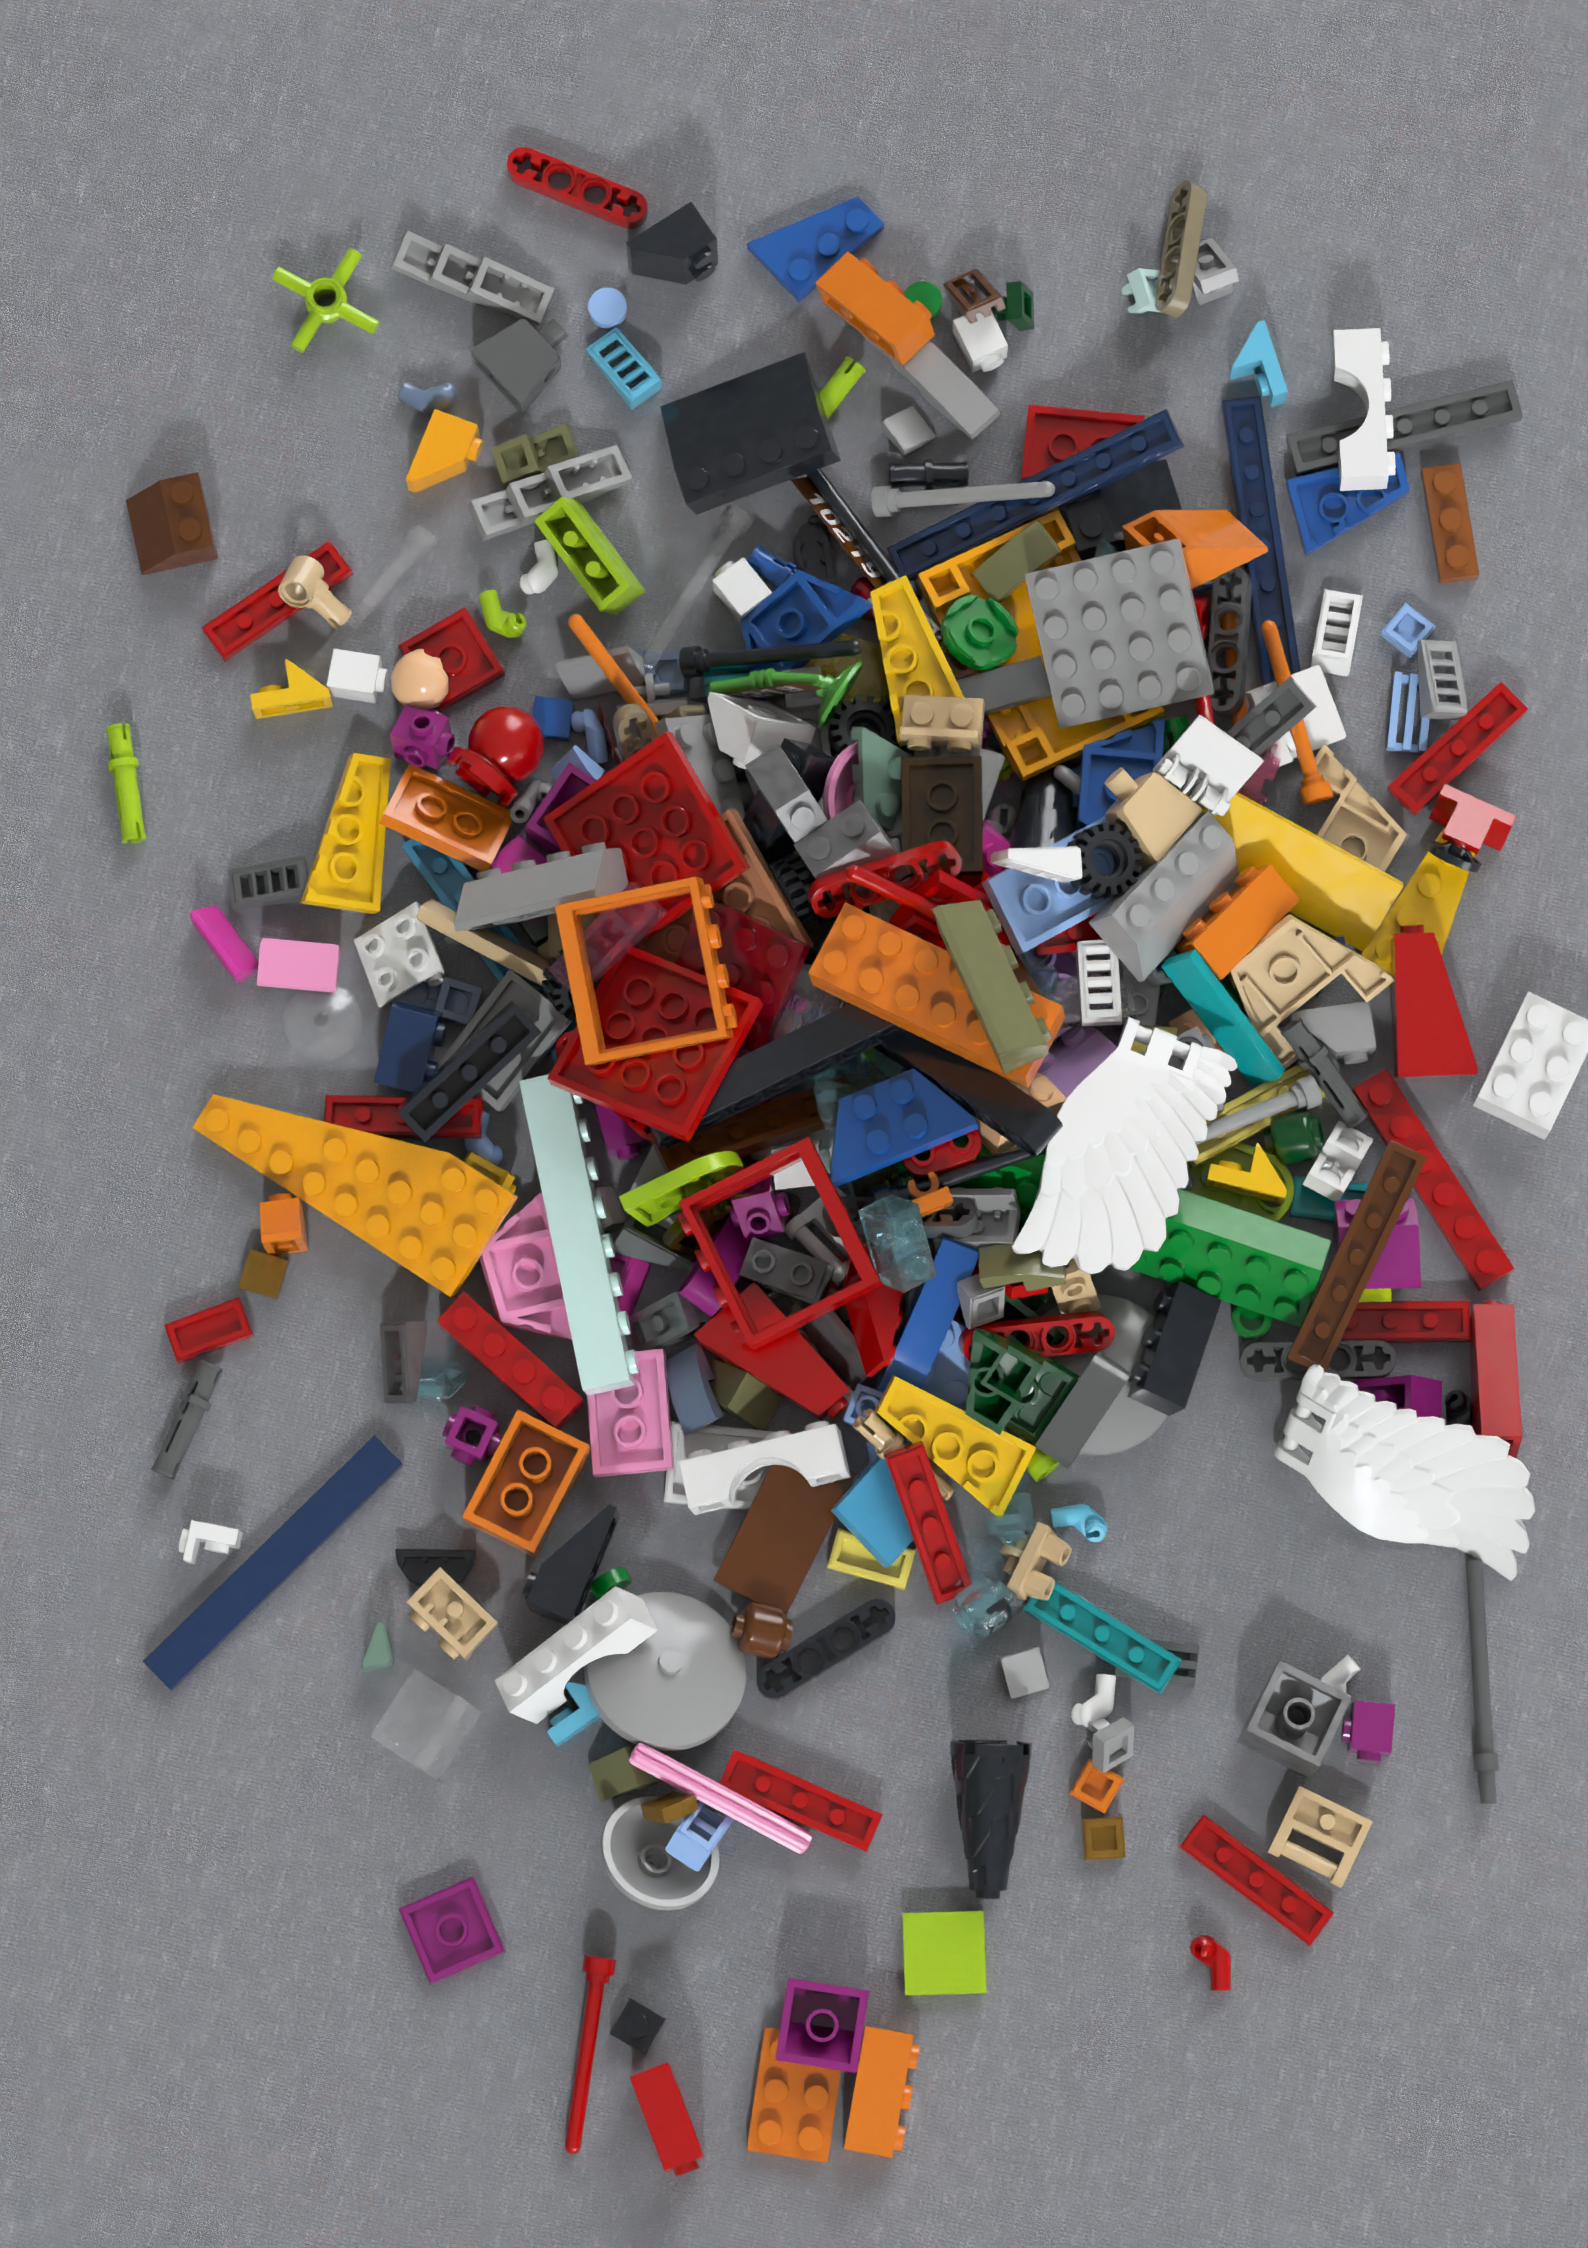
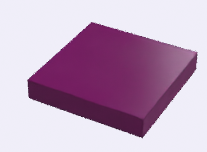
(452, 1930)

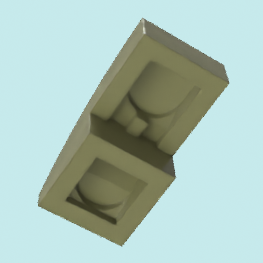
(532, 455)
(1023, 554)
(1002, 1266)

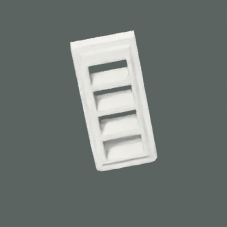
(1332, 656)
(1053, 863)
(1096, 957)

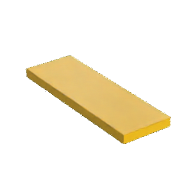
(1332, 885)

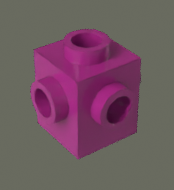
(422, 737)
(760, 1210)
(470, 1421)

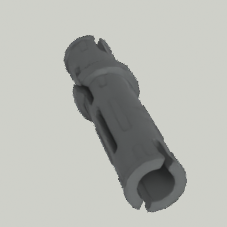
(1315, 1060)
(184, 1425)

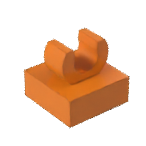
(933, 1199)

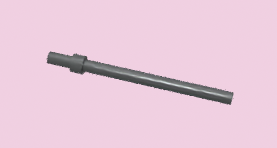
(1485, 1760)

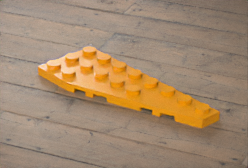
(392, 1194)

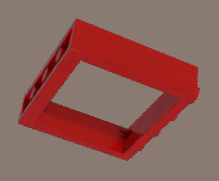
(711, 1259)

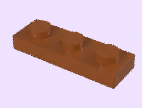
(1449, 523)

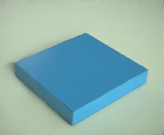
(875, 1514)

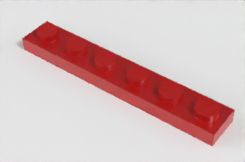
(1436, 1182)

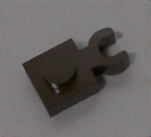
(677, 1239)

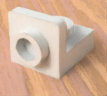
(216, 1537)

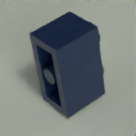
(410, 1046)

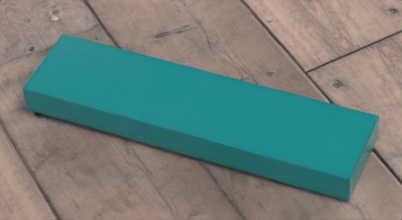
(1223, 1017)
(1105, 1637)

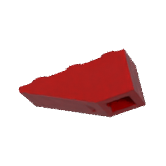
(874, 1321)

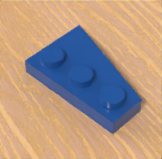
(813, 245)
(1326, 512)

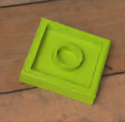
(944, 1953)

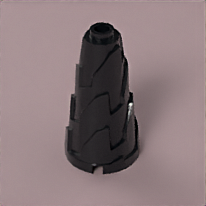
(1043, 813)
(989, 1805)

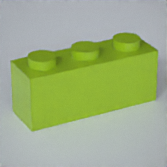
(589, 555)

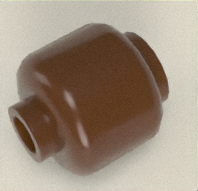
(762, 1630)

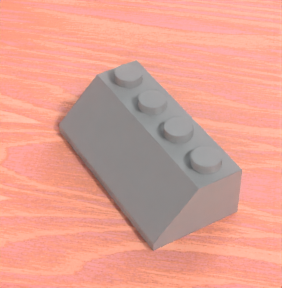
(536, 889)
(1168, 896)

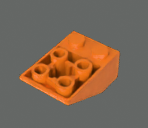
(1209, 539)

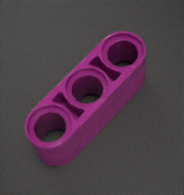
(733, 1250)

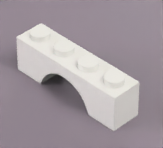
(1359, 365)
(715, 1477)
(605, 1628)

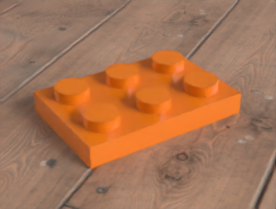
(447, 818)
(792, 2106)

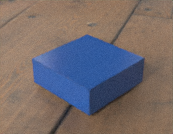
(553, 717)

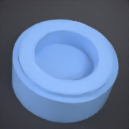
(607, 308)

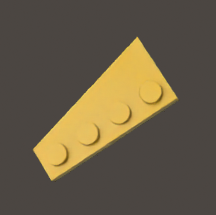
(909, 648)
(352, 846)
(1426, 900)
(967, 1451)

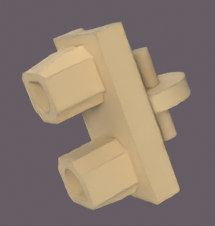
(1028, 1560)

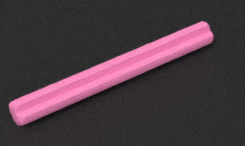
(720, 1798)

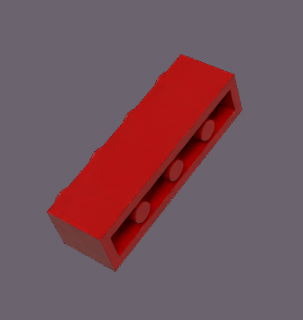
(510, 1362)

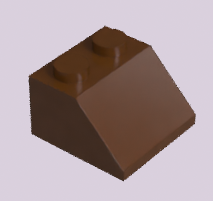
(171, 524)

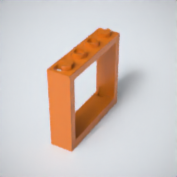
(582, 984)

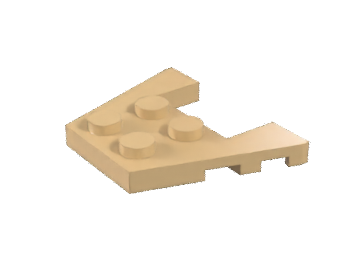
(1357, 820)
(1289, 970)

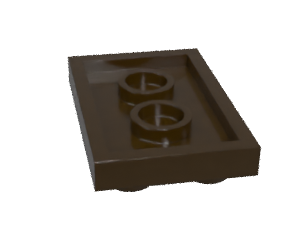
(944, 803)

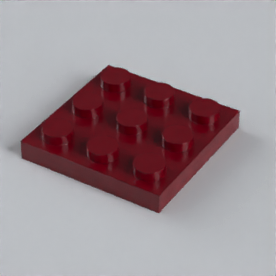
(757, 962)

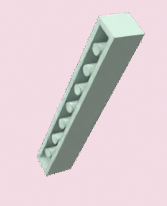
(578, 1237)

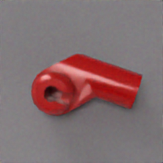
(1215, 1958)

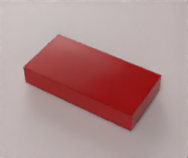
(208, 1330)

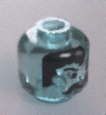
(983, 1607)

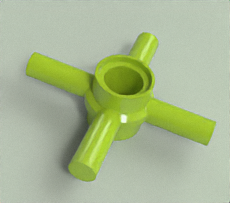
(326, 286)

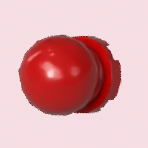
(501, 750)

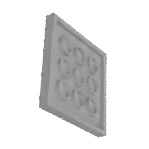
(1119, 633)

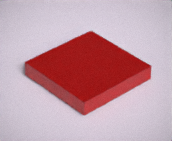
(462, 653)

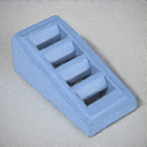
(691, 1847)

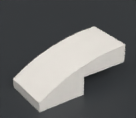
(1338, 1161)

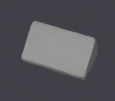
(586, 679)

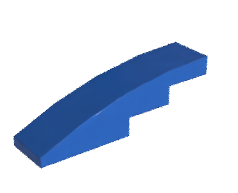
(930, 1315)

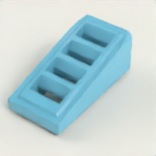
(642, 391)

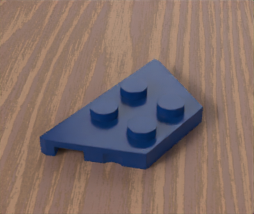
(800, 613)
(1133, 751)
(893, 1124)

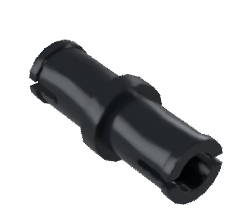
(928, 474)

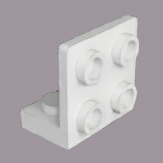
(1322, 723)

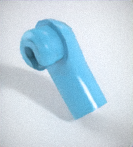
(1082, 1518)

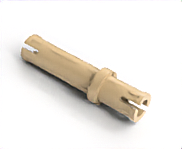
(887, 1440)

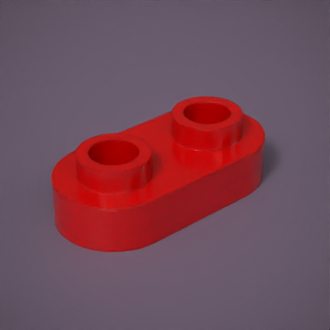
(945, 1156)

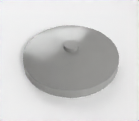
(1127, 1420)
(675, 1683)

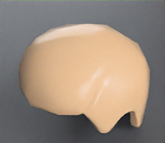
(419, 680)

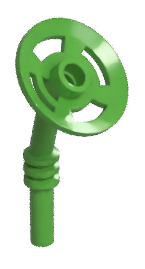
(832, 695)

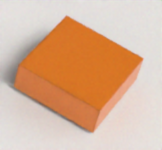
(1096, 1788)

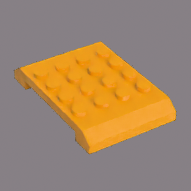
(1028, 731)

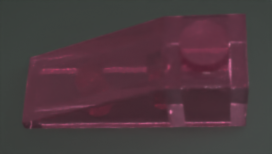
(613, 936)

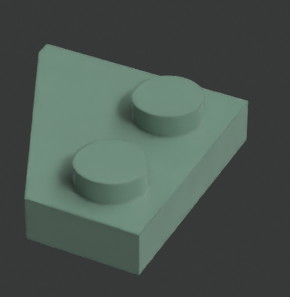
(878, 776)

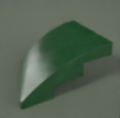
(1014, 1386)

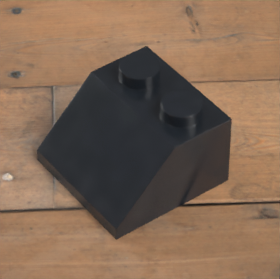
(675, 248)

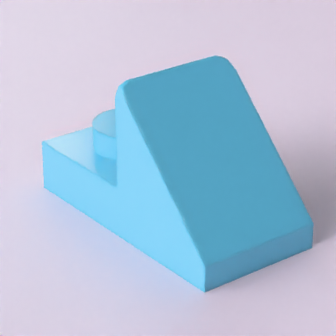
(1260, 357)
(570, 1723)

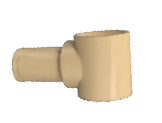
(304, 587)

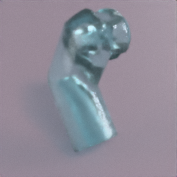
(446, 1384)

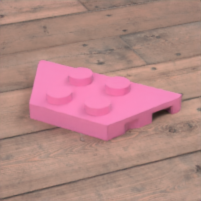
(525, 1275)

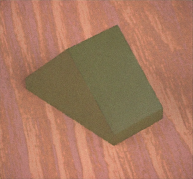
(743, 1395)
(617, 1776)

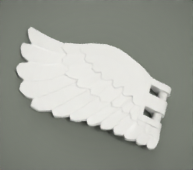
(1124, 1152)
(1408, 1473)

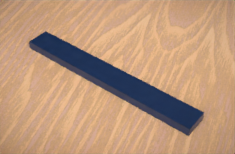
(1072, 480)
(1258, 513)
(273, 1563)

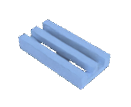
(1406, 747)

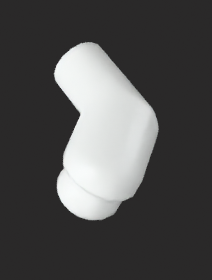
(543, 572)
(1341, 1673)
(1099, 1705)

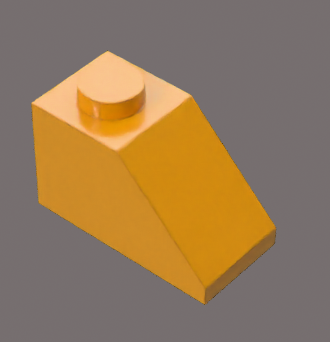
(444, 451)

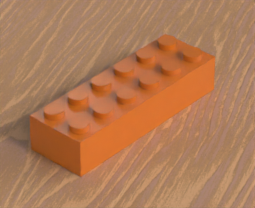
(913, 988)

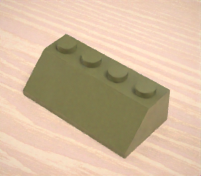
(991, 983)

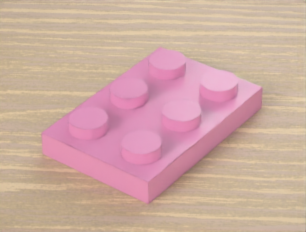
(633, 1423)

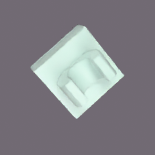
(1144, 287)

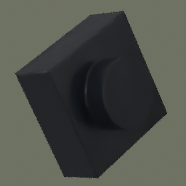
(637, 2026)

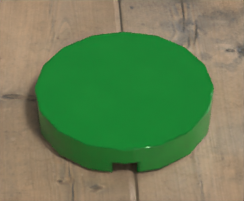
(979, 632)

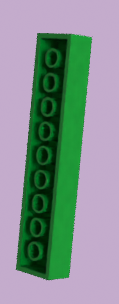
(1207, 1247)

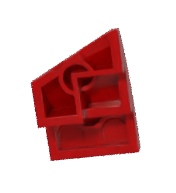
(942, 890)

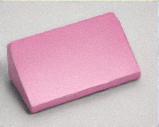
(298, 965)

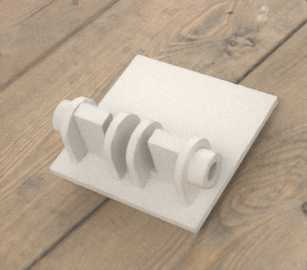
(1208, 765)
(399, 955)

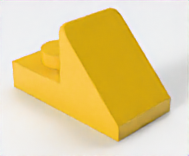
(301, 696)
(1260, 1181)

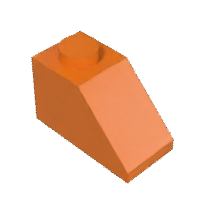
(283, 1225)

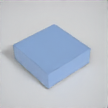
(1406, 629)

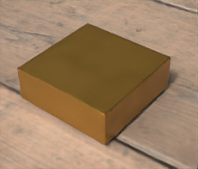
(263, 1274)
(669, 1807)
(1103, 1838)

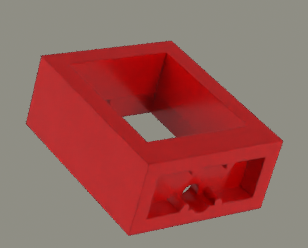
(667, 2119)

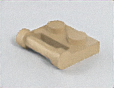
(1327, 1824)

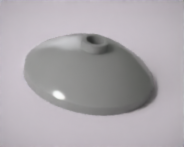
(632, 1841)

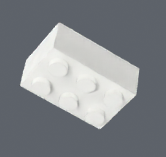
(1535, 1066)

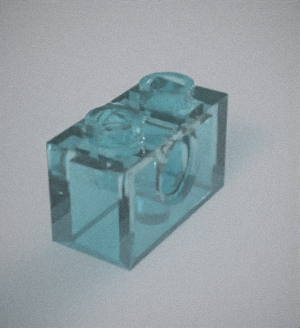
(897, 1242)

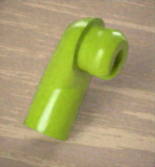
(499, 620)

